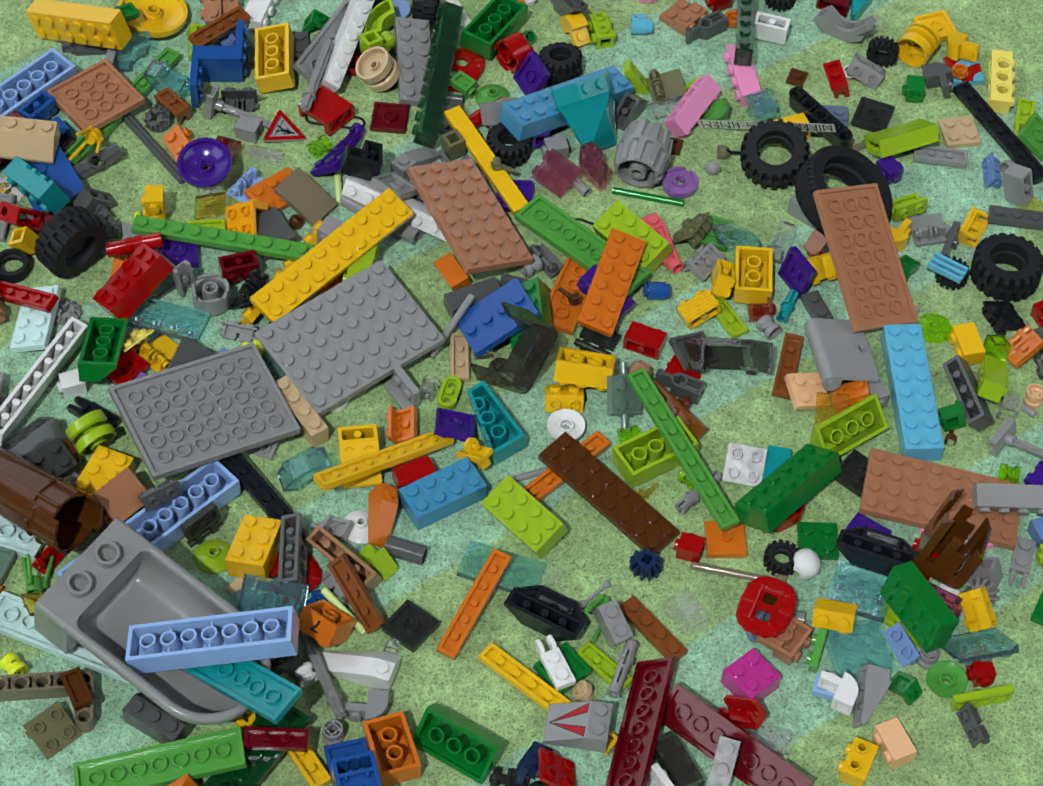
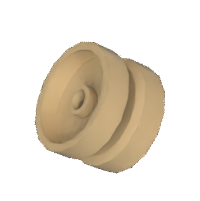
(377, 69)

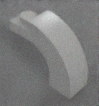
(841, 28)

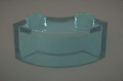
(135, 49)
(162, 75)
(732, 235)
(299, 469)

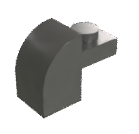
(937, 75)

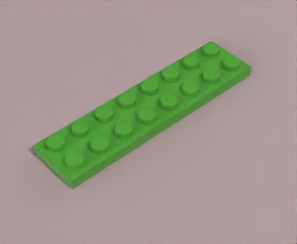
(568, 235)
(166, 762)

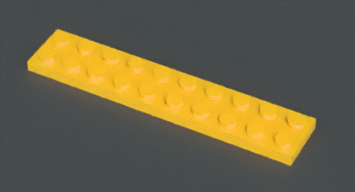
(332, 256)

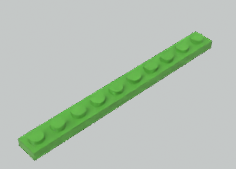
(142, 87)
(220, 238)
(683, 450)

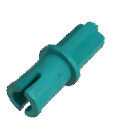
(787, 306)

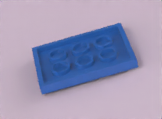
(61, 174)
(488, 323)

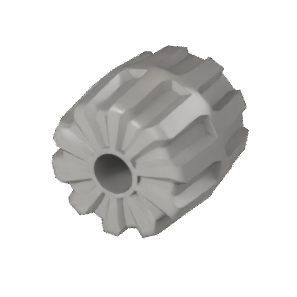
(643, 153)

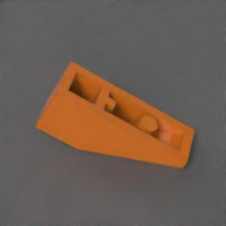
(381, 513)

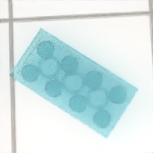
(170, 319)
(519, 573)

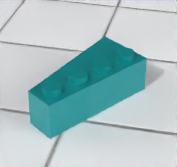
(36, 185)
(495, 423)

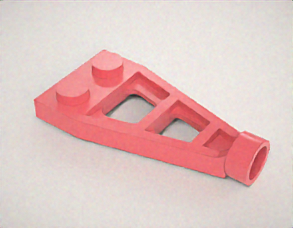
(672, 262)

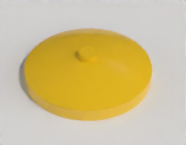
(158, 17)

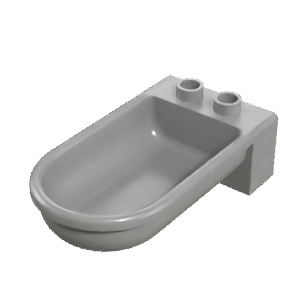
(128, 583)

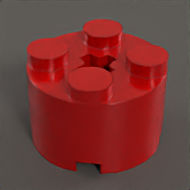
(512, 51)

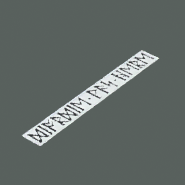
(748, 124)

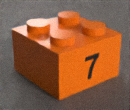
(325, 623)

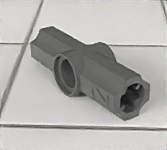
(105, 156)

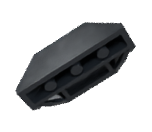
(874, 549)
(546, 612)

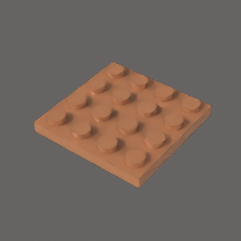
(96, 96)

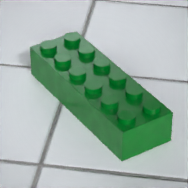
(788, 488)

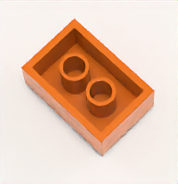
(392, 748)

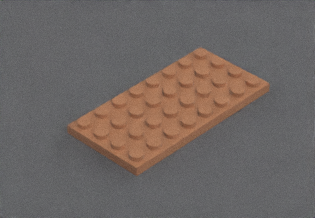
(469, 216)
(865, 257)
(914, 489)

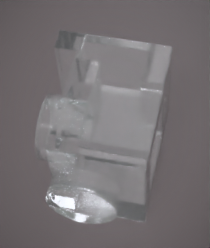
(1011, 403)

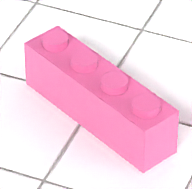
(742, 77)
(692, 106)

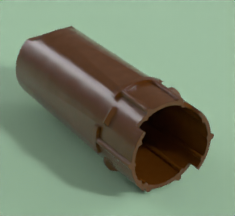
(46, 504)

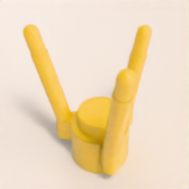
(92, 137)

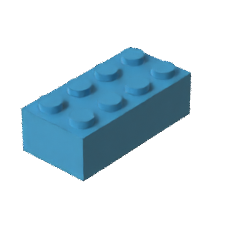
(442, 493)

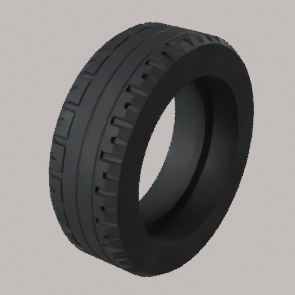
(840, 162)

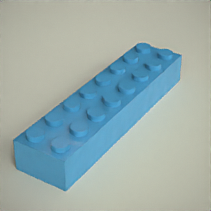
(537, 111)

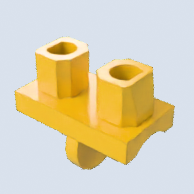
(475, 453)

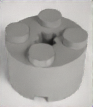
(211, 294)

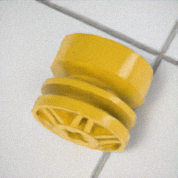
(918, 44)

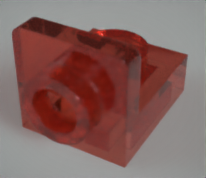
(758, 310)

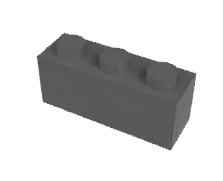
(480, 290)

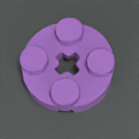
(676, 190)

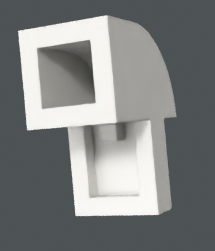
(844, 689)

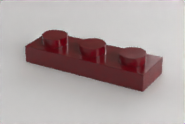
(276, 739)

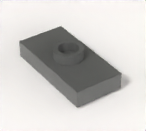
(952, 239)

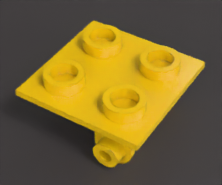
(158, 352)

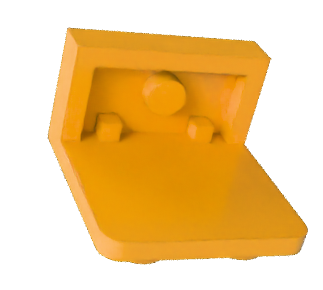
(243, 216)

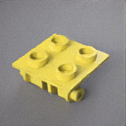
(135, 337)

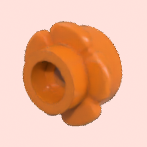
(960, 71)

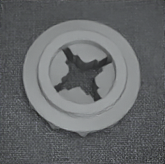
(74, 311)

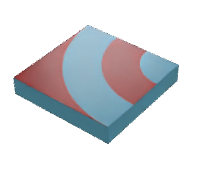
(975, 74)

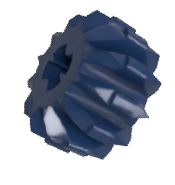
(646, 564)

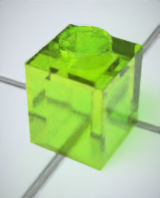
(997, 346)

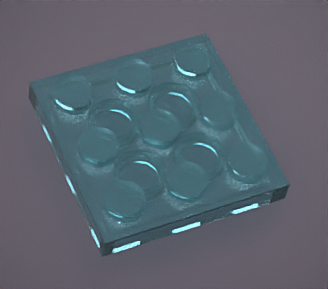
(859, 587)
(980, 645)
(859, 648)

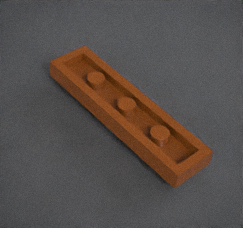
(219, 27)
(787, 363)
(695, 426)
(356, 593)
(652, 629)

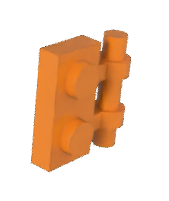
(1024, 348)

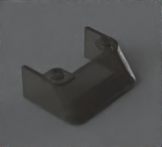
(728, 353)
(527, 356)

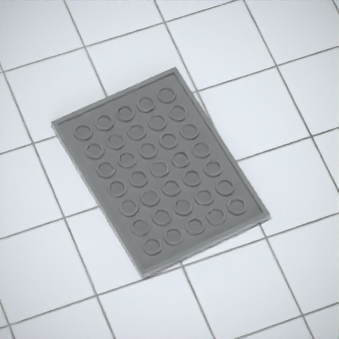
(349, 337)
(203, 411)

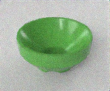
(717, 110)

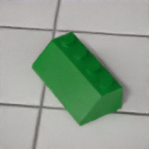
(101, 348)
(458, 742)

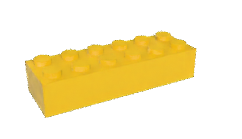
(79, 23)

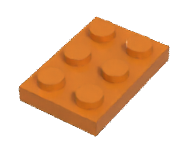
(264, 190)

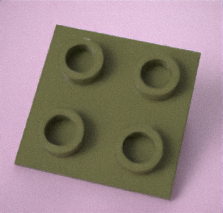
(665, 84)
(693, 229)
(52, 730)

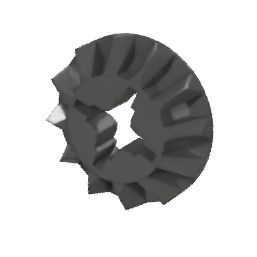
(163, 118)

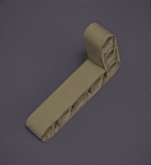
(51, 690)

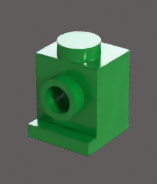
(952, 416)

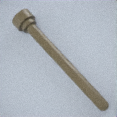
(731, 572)

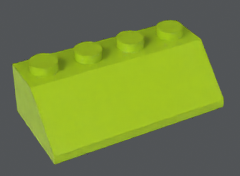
(851, 426)

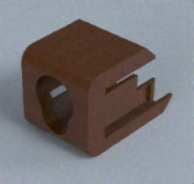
(956, 559)

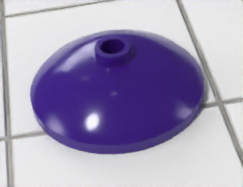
(202, 154)

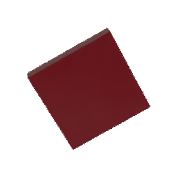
(389, 117)

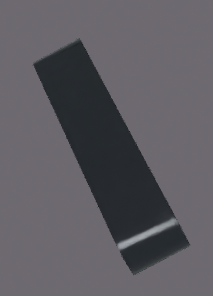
(802, 102)

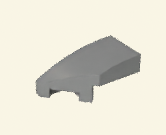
(337, 527)

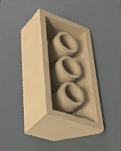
(28, 139)

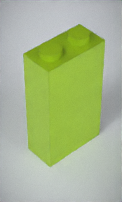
(901, 138)

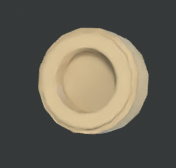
(583, 691)

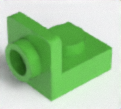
(463, 84)

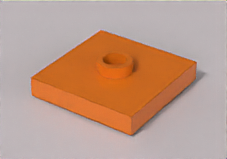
(725, 544)

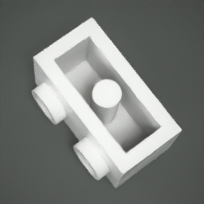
(771, 28)

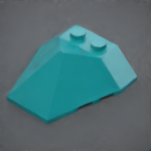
(589, 109)

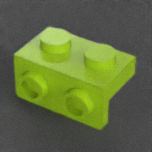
(908, 206)

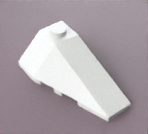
(366, 668)

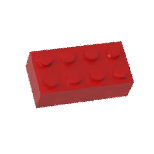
(133, 282)

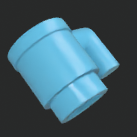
(641, 24)

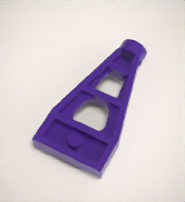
(332, 161)

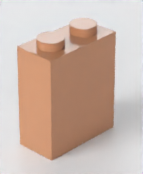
(120, 496)

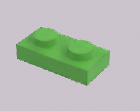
(818, 642)

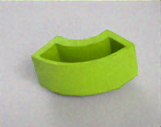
(381, 17)

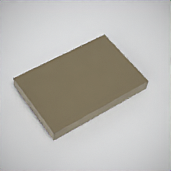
(305, 196)

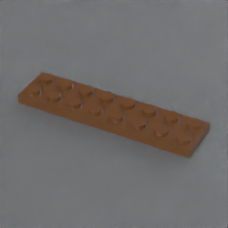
(608, 494)

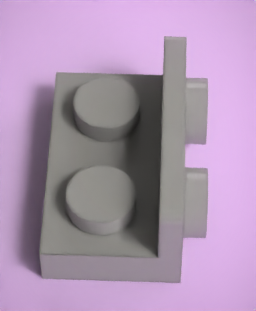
(865, 71)
(704, 261)
(402, 389)

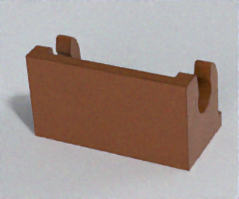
(174, 104)

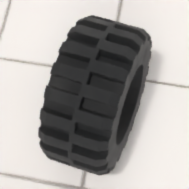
(773, 133)
(71, 242)
(1003, 283)

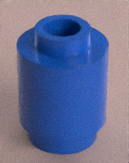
(656, 290)

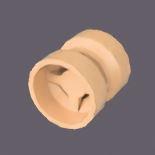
(1034, 396)

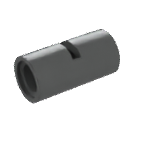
(406, 550)

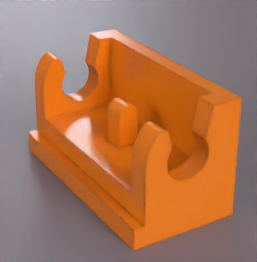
(452, 272)

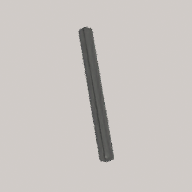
(153, 146)

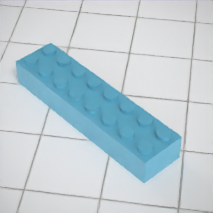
(912, 392)

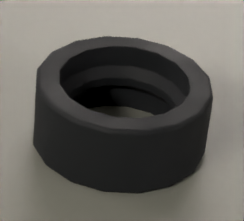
(18, 275)

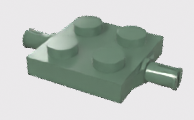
(621, 396)

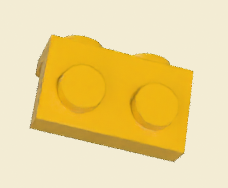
(564, 397)

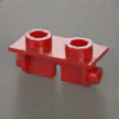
(41, 562)

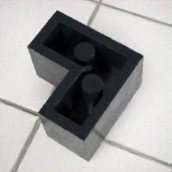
(363, 162)

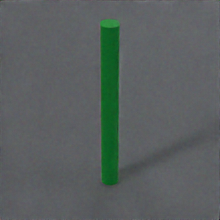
(647, 196)

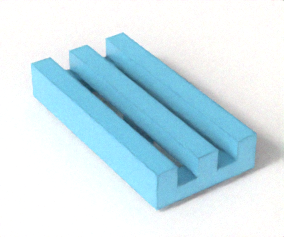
(948, 267)

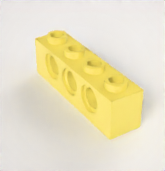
(1000, 81)

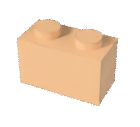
(894, 743)

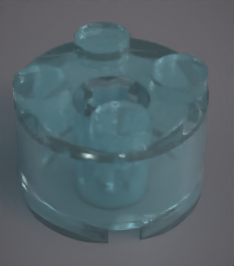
(762, 105)

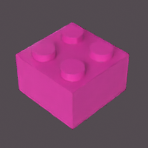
(751, 677)

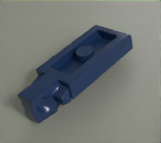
(529, 765)

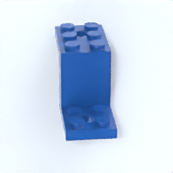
(218, 64)
(352, 764)

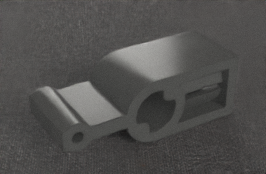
(707, 27)
(452, 101)
(682, 385)

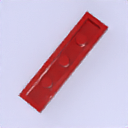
(27, 297)

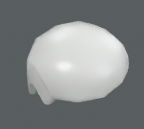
(806, 563)

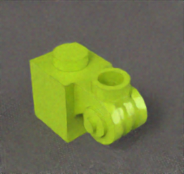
(372, 39)

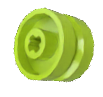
(90, 432)

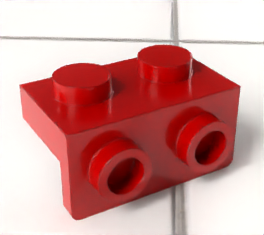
(128, 367)

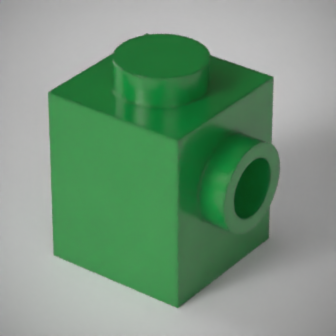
(914, 89)

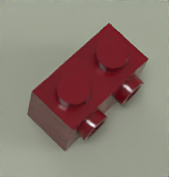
(237, 266)

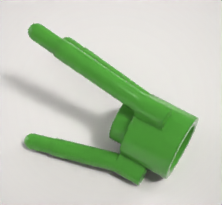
(33, 582)
(598, 601)

